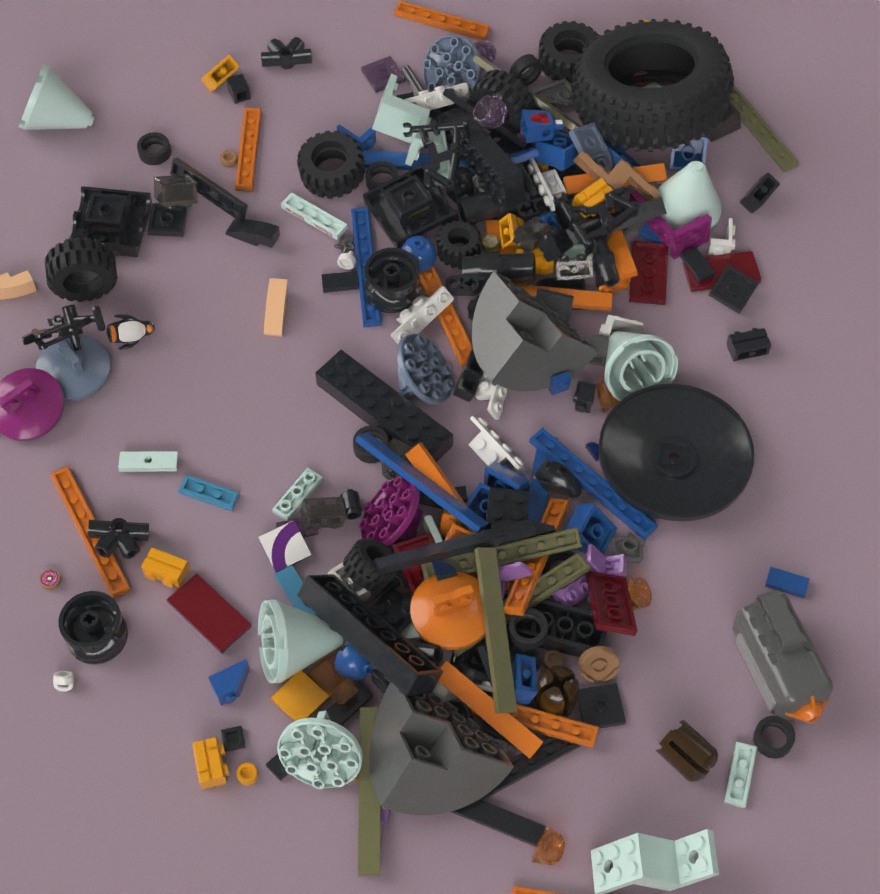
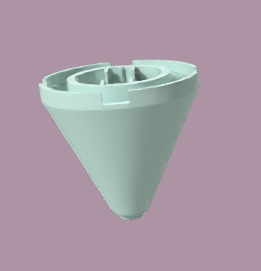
(54, 105)
(690, 196)
(637, 363)
(292, 640)

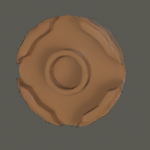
(598, 664)

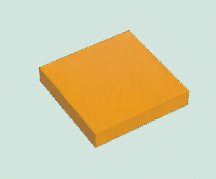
(300, 697)

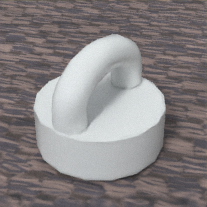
(346, 260)
(63, 678)

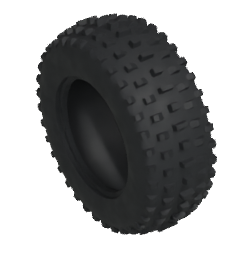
(653, 115)

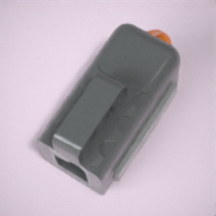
(782, 658)

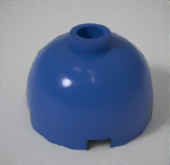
(423, 250)
(351, 664)

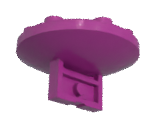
(29, 404)
(392, 513)

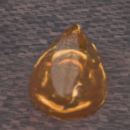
(606, 399)
(639, 593)
(549, 848)

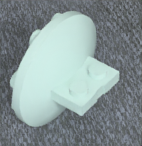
(320, 752)

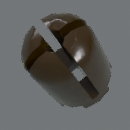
(557, 691)
(688, 752)

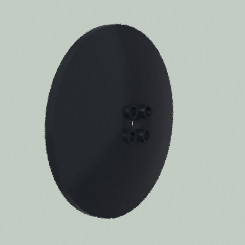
(683, 423)

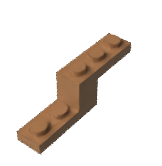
(617, 176)

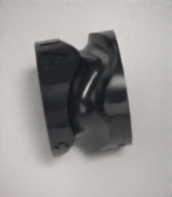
(391, 280)
(93, 627)

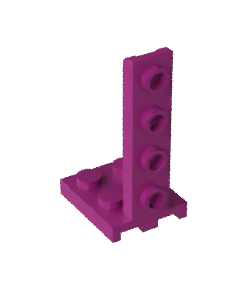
(682, 239)

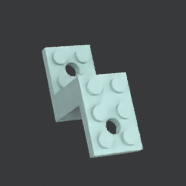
(395, 112)
(654, 862)

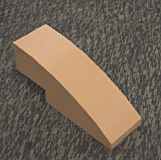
(16, 285)
(276, 307)

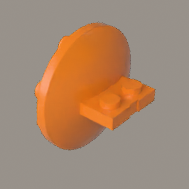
(448, 611)

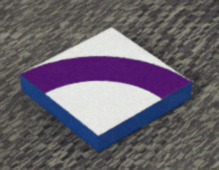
(284, 546)

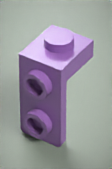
(610, 565)
(512, 572)
(571, 593)

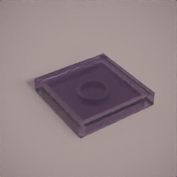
(379, 73)

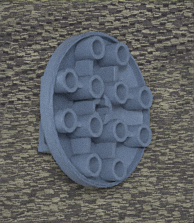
(451, 63)
(423, 370)
(80, 371)

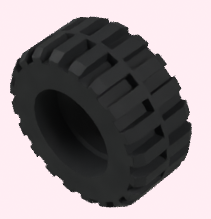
(559, 38)
(513, 94)
(325, 147)
(81, 269)

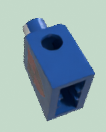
(538, 125)

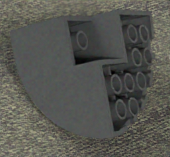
(522, 339)
(430, 756)

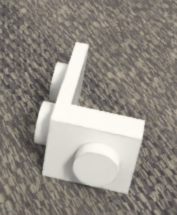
(723, 246)
(620, 324)

